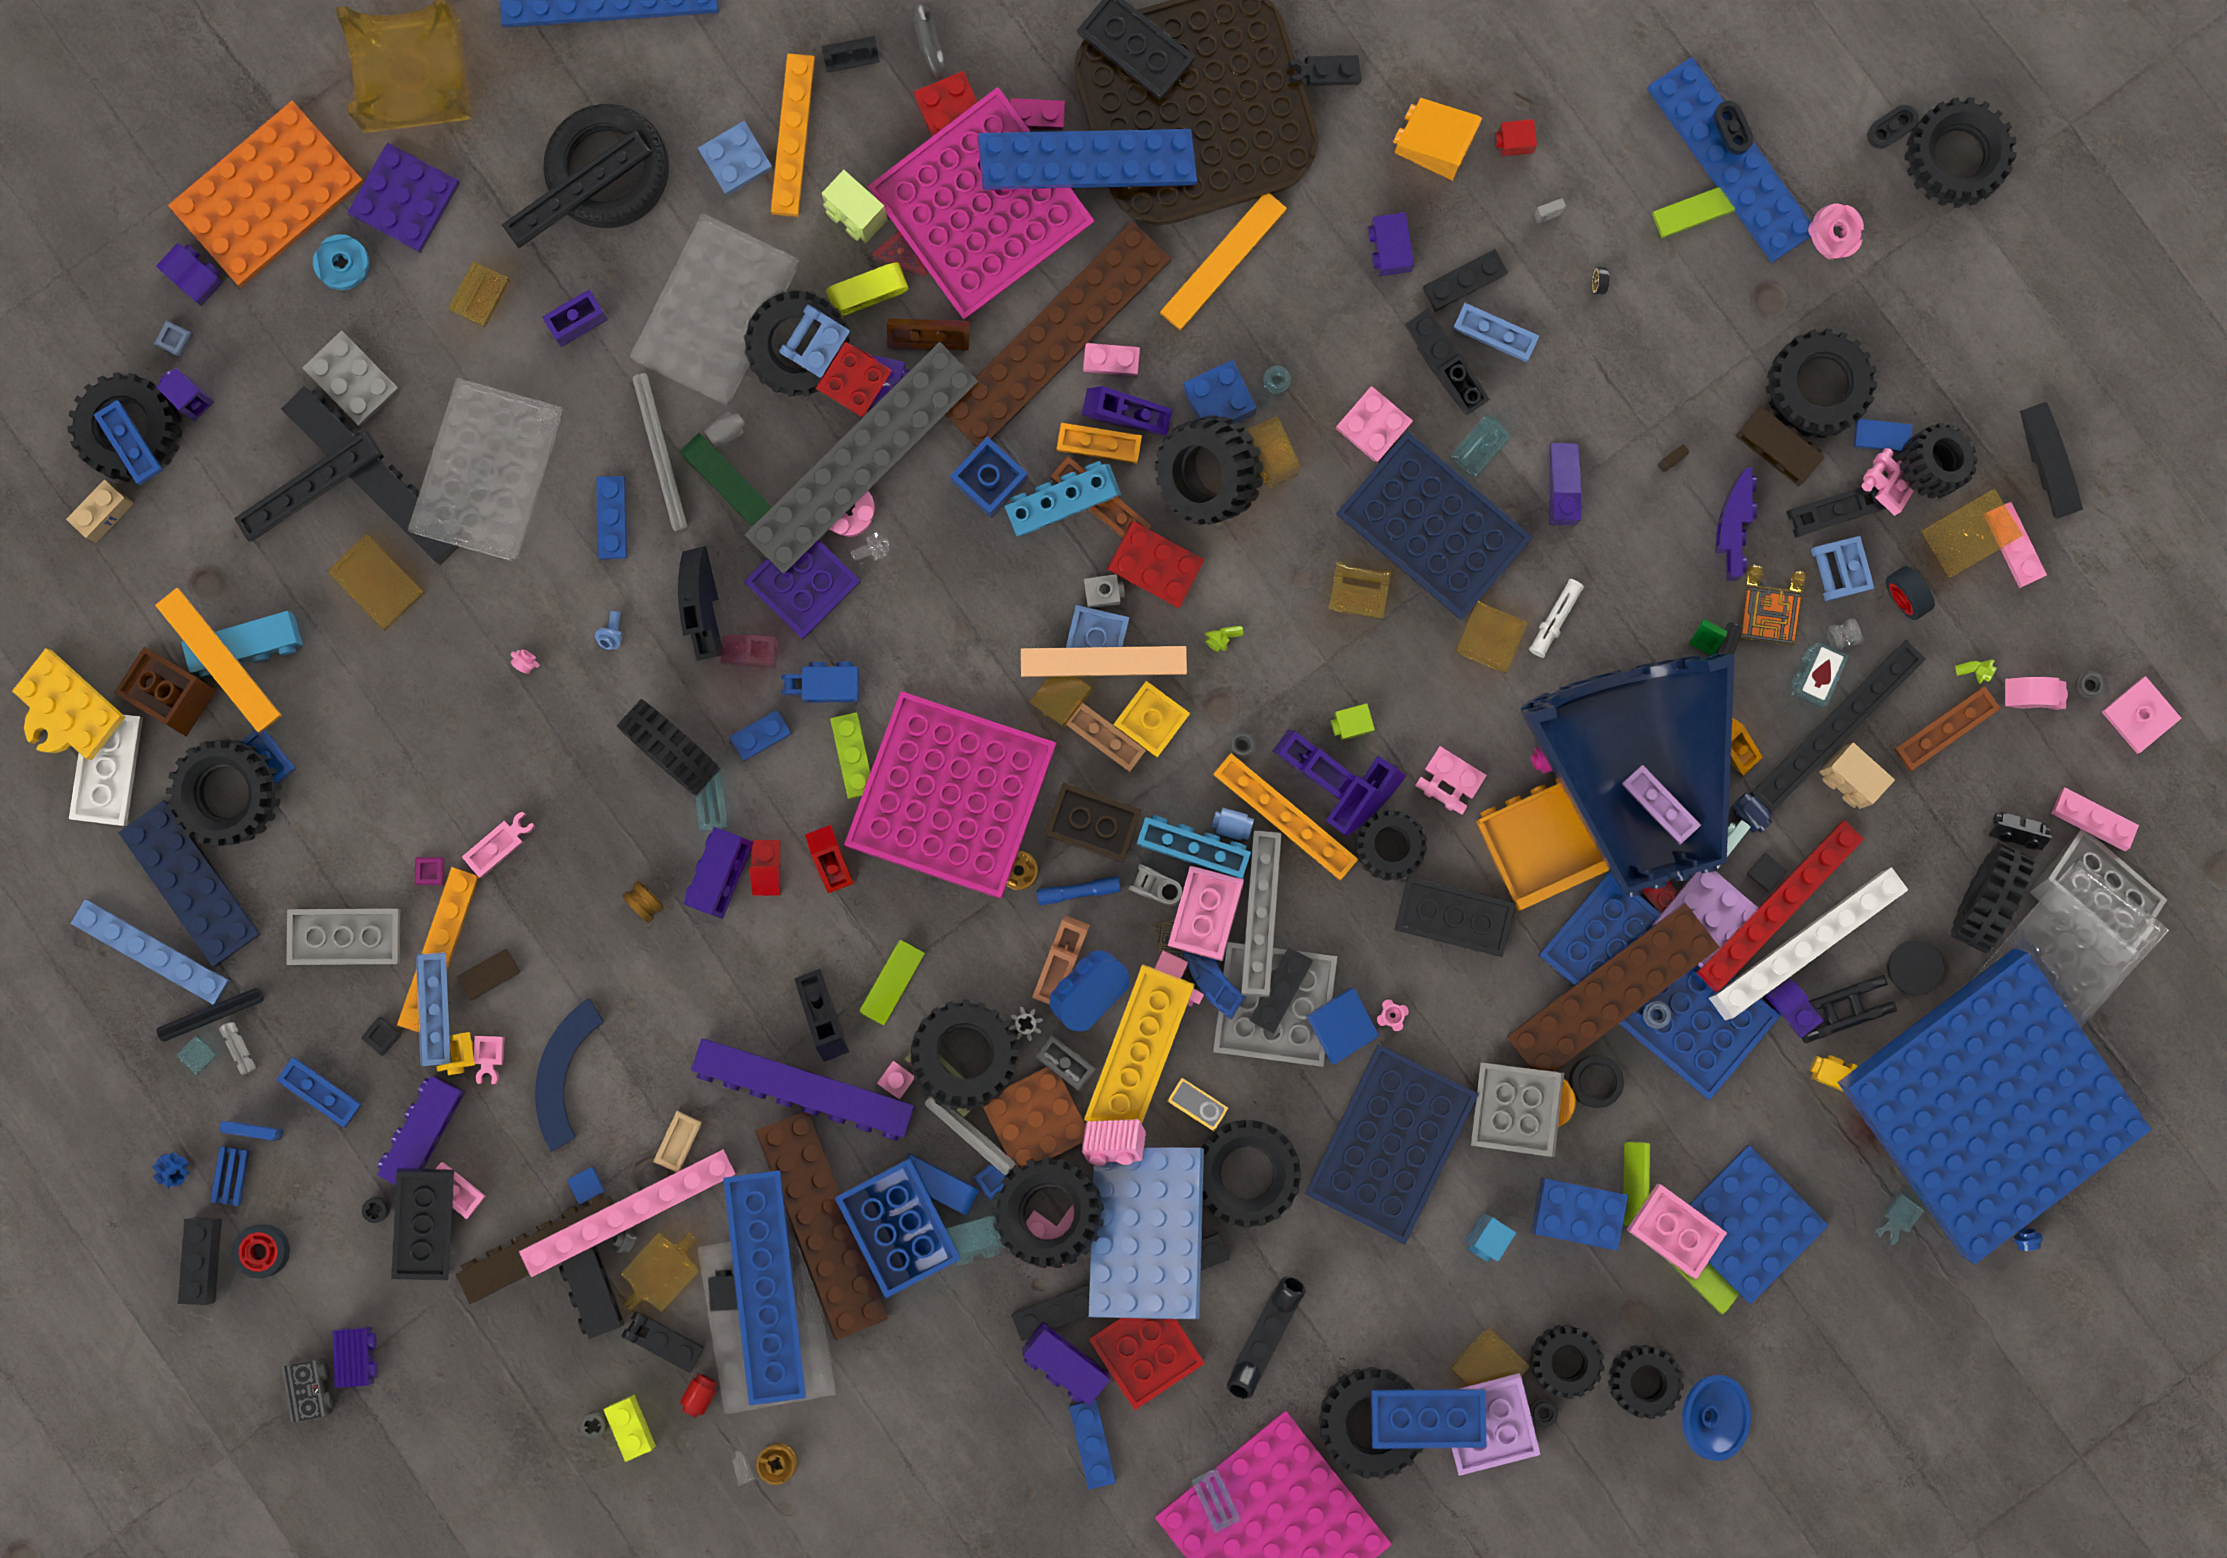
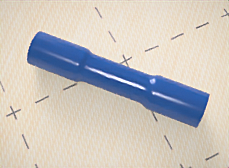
(1061, 893)

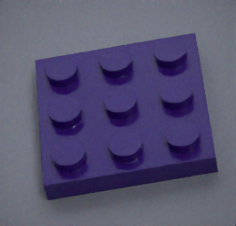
(403, 197)
(806, 589)

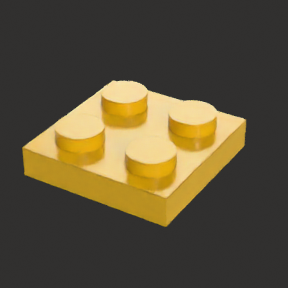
(1151, 719)

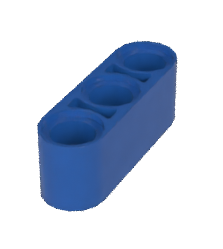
(944, 1186)

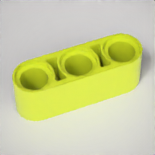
(868, 289)

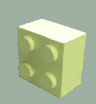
(854, 207)

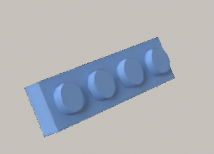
(433, 1008)

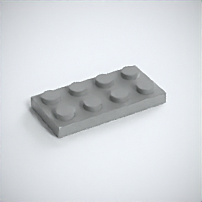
(343, 936)

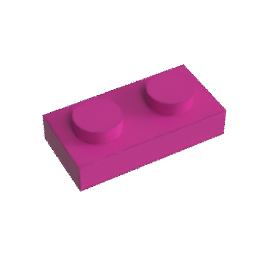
(1040, 113)

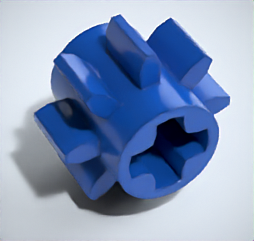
(170, 1170)

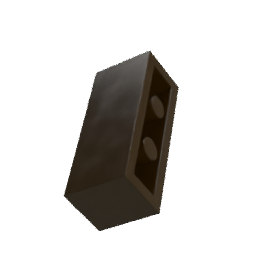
(1780, 445)

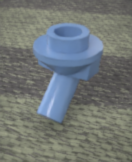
(611, 634)

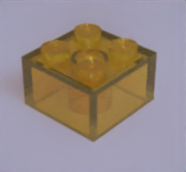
(1276, 452)

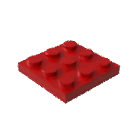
(1146, 1356)

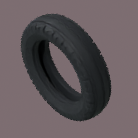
(618, 119)

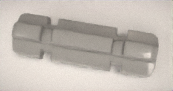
(237, 1048)

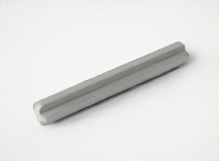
(972, 1136)

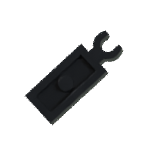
(1327, 70)

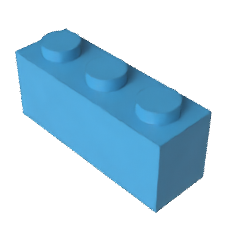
(1489, 1238)

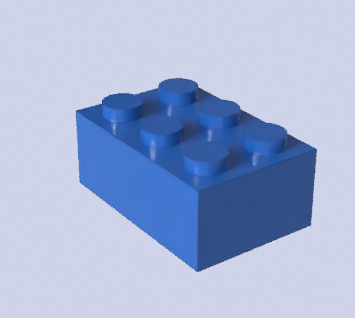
(1579, 1214)

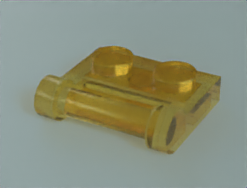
(1359, 599)

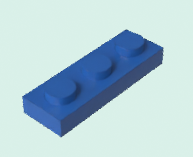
(128, 442)
(611, 517)
(319, 1092)
(1092, 1444)

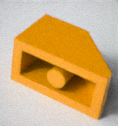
(1743, 749)

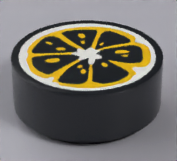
(1600, 280)

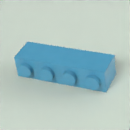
(253, 641)

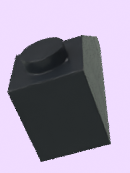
(821, 1015)

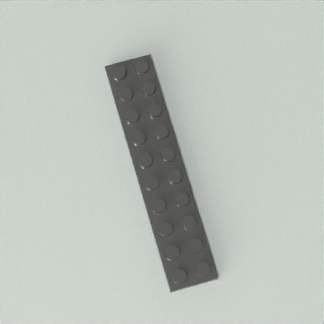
(861, 457)

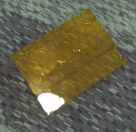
(479, 294)

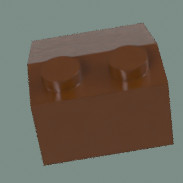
(165, 691)

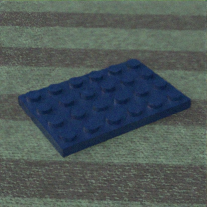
(1434, 525)
(1391, 1144)

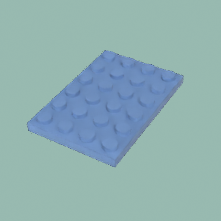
(1149, 1237)

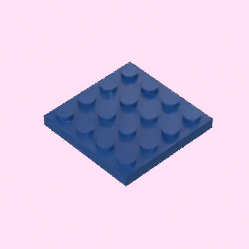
(1763, 1223)

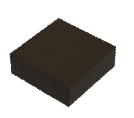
(1673, 458)

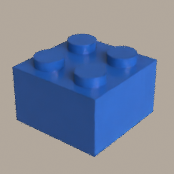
(1220, 394)
(989, 477)

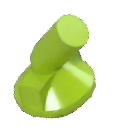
(1218, 639)
(1983, 670)

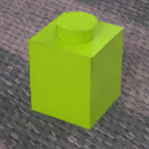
(1352, 722)

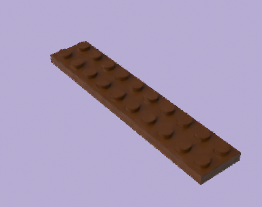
(1058, 334)

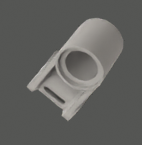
(1154, 885)

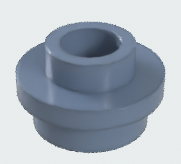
(1665, 1014)

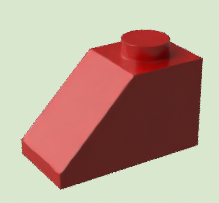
(829, 859)

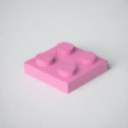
(1374, 424)

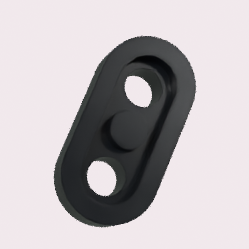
(1891, 127)
(1732, 129)

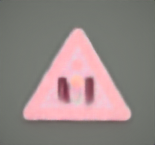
(898, 250)

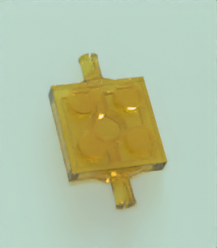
(660, 1272)

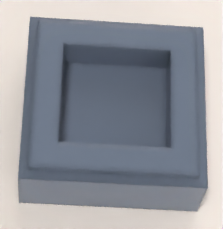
(173, 339)

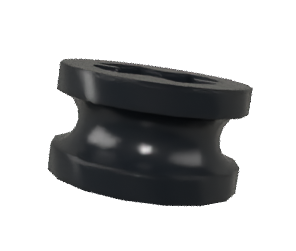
(369, 1204)

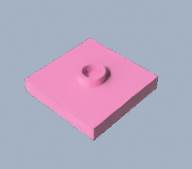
(2141, 714)

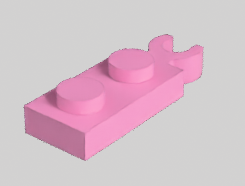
(496, 846)

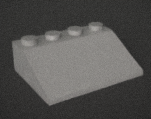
(2106, 864)

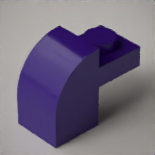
(1793, 1005)

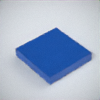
(1342, 1025)

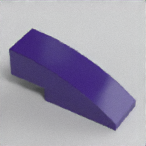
(1314, 763)
(1366, 796)

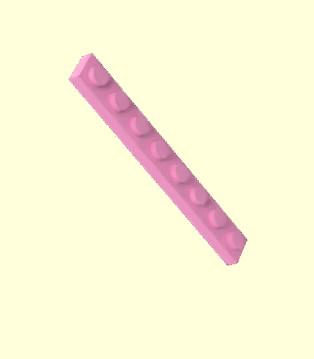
(626, 1213)

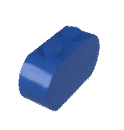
(1089, 990)

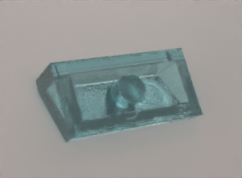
(1481, 445)

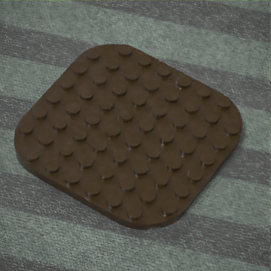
(1244, 115)

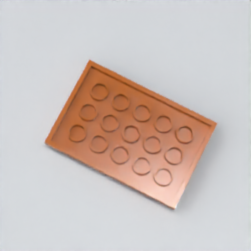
(266, 194)

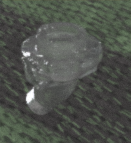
(877, 545)

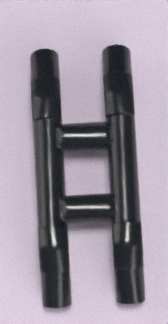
(1860, 1016)

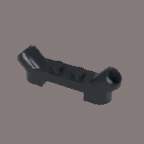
(1265, 1337)

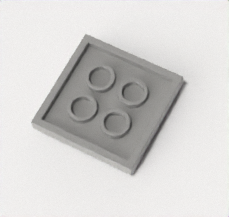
(1517, 1109)

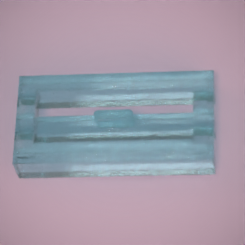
(721, 804)
(1226, 1522)

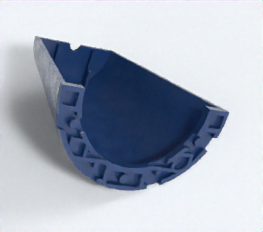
(1659, 716)

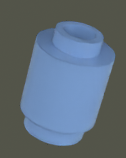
(1232, 824)

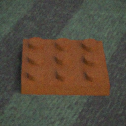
(1036, 1118)

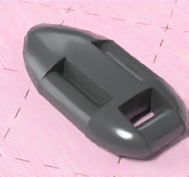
(928, 39)

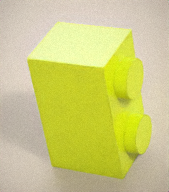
(629, 1428)

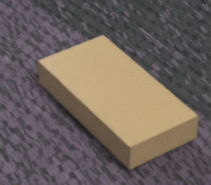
(678, 1141)

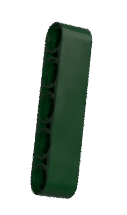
(725, 479)

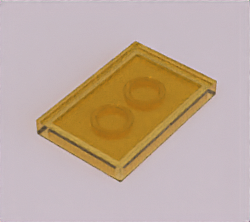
(1971, 533)
(375, 582)

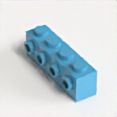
(1062, 500)
(1193, 848)

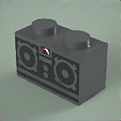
(307, 1389)

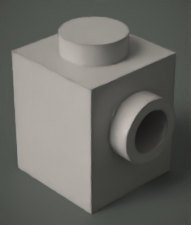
(1103, 591)

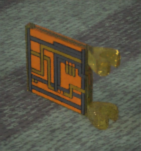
(1771, 612)

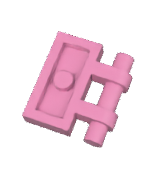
(1893, 490)
(1456, 774)

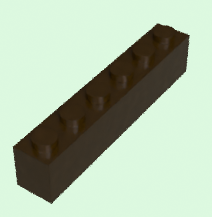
(506, 1265)

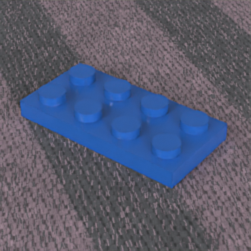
(1428, 1418)

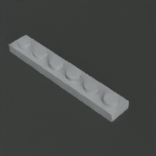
(1261, 914)

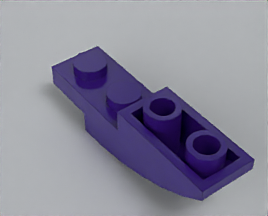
(1736, 512)

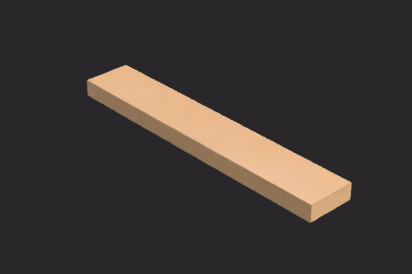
(1103, 661)

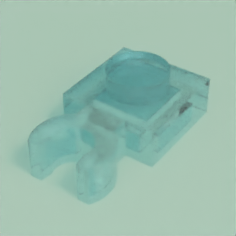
(1901, 1216)

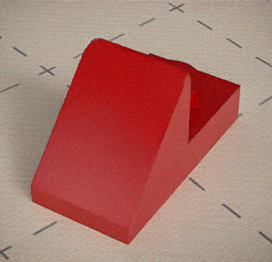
(765, 868)

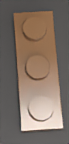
(1106, 737)

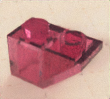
(750, 650)

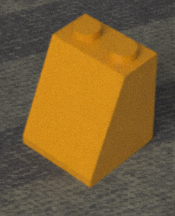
(1437, 136)

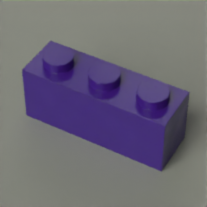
(718, 872)
(1065, 1364)

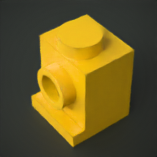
(1830, 1070)

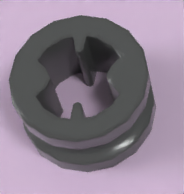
(595, 1434)

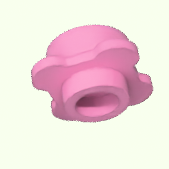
(524, 661)
(1396, 1022)

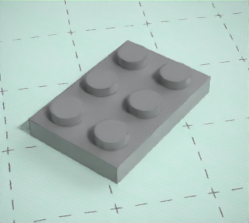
(351, 378)

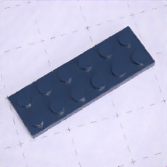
(189, 884)

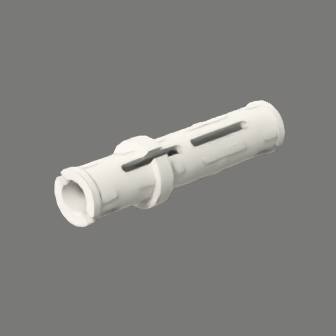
(1570, 592)

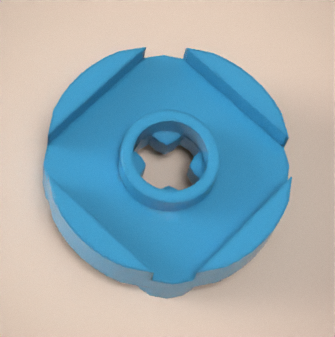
(329, 252)

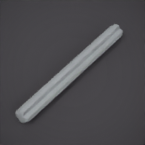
(660, 452)

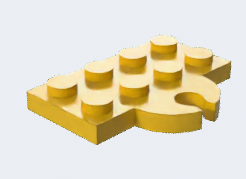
(65, 708)

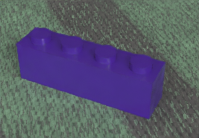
(423, 1127)

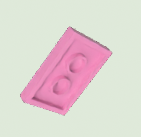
(1206, 913)
(1676, 1231)

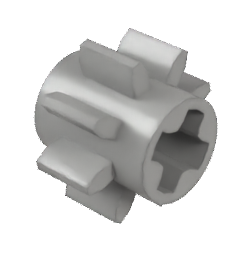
(1018, 1026)

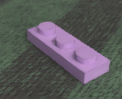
(1661, 804)

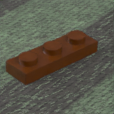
(927, 333)

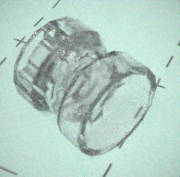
(1844, 635)

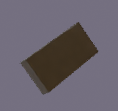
(488, 974)

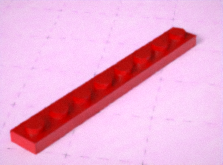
(1780, 906)

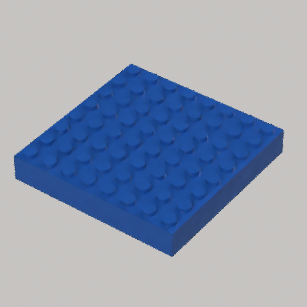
(1994, 1105)

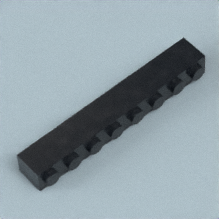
(375, 479)

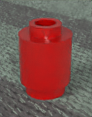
(698, 1395)

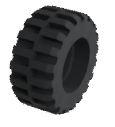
(1180, 477)

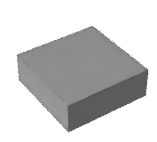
(1549, 210)

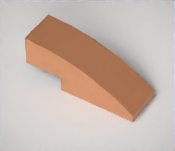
(1061, 956)

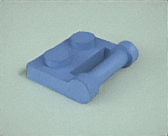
(822, 346)
(1851, 567)

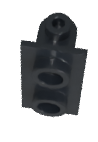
(850, 54)
(2032, 834)

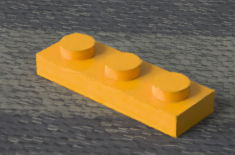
(1099, 443)

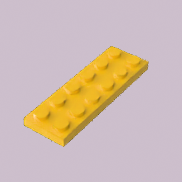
(1140, 1047)

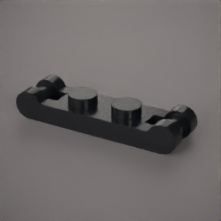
(1834, 510)

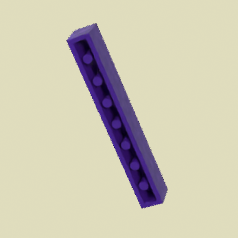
(802, 1088)

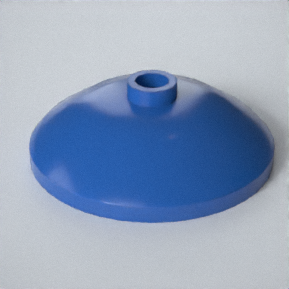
(1716, 1417)

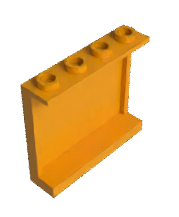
(1540, 845)

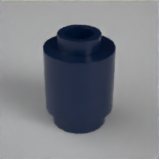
(1752, 812)

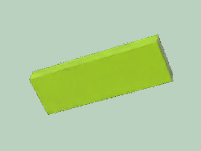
(1692, 212)

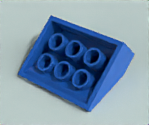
(897, 1228)

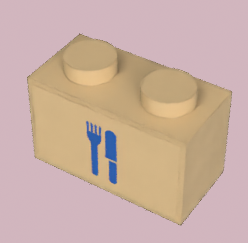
(100, 511)

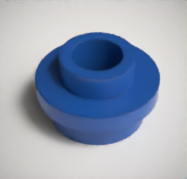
(2028, 1240)

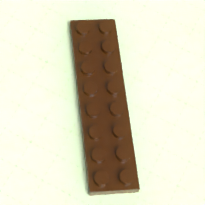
(1613, 990)
(820, 1227)

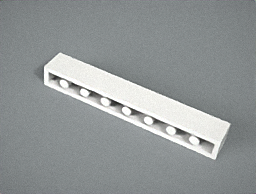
(1808, 944)

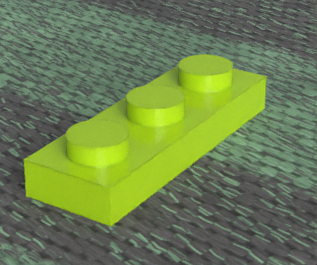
(851, 753)

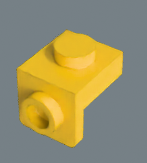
(460, 1054)

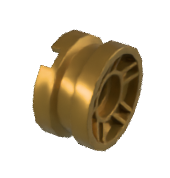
(1030, 872)
(643, 901)
(787, 1458)

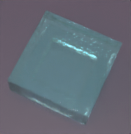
(197, 1055)

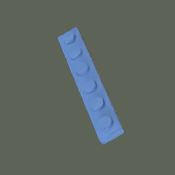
(150, 952)

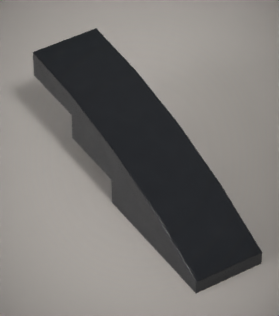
(2051, 459)

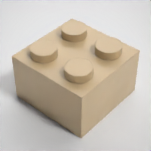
(1856, 776)

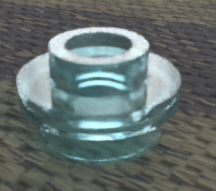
(1277, 371)

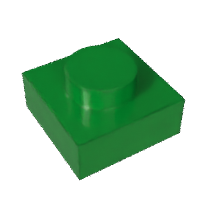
(1708, 637)

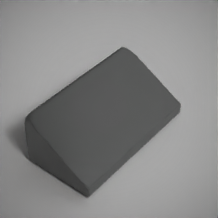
(1065, 1062)

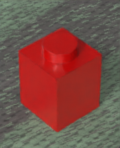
(1516, 138)

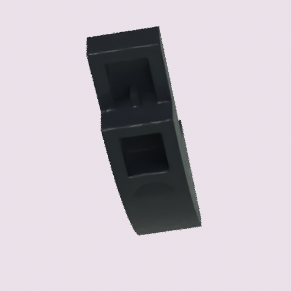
(1446, 362)
(695, 600)

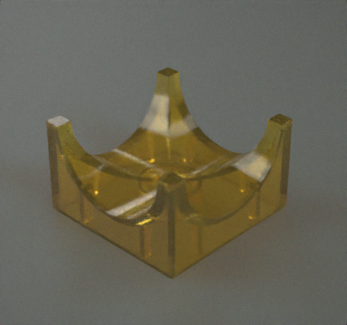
(406, 67)

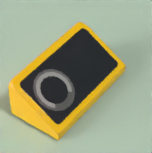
(1197, 1104)

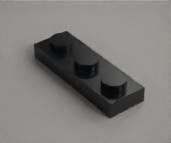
(1465, 280)
(1282, 990)

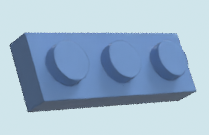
(1495, 332)

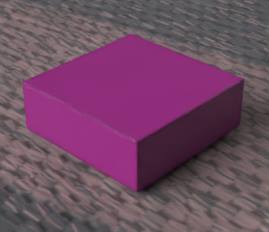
(429, 871)

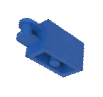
(824, 683)

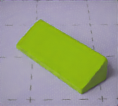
(892, 982)
(1636, 1177)
(1712, 1288)

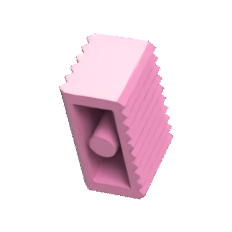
(1114, 1142)

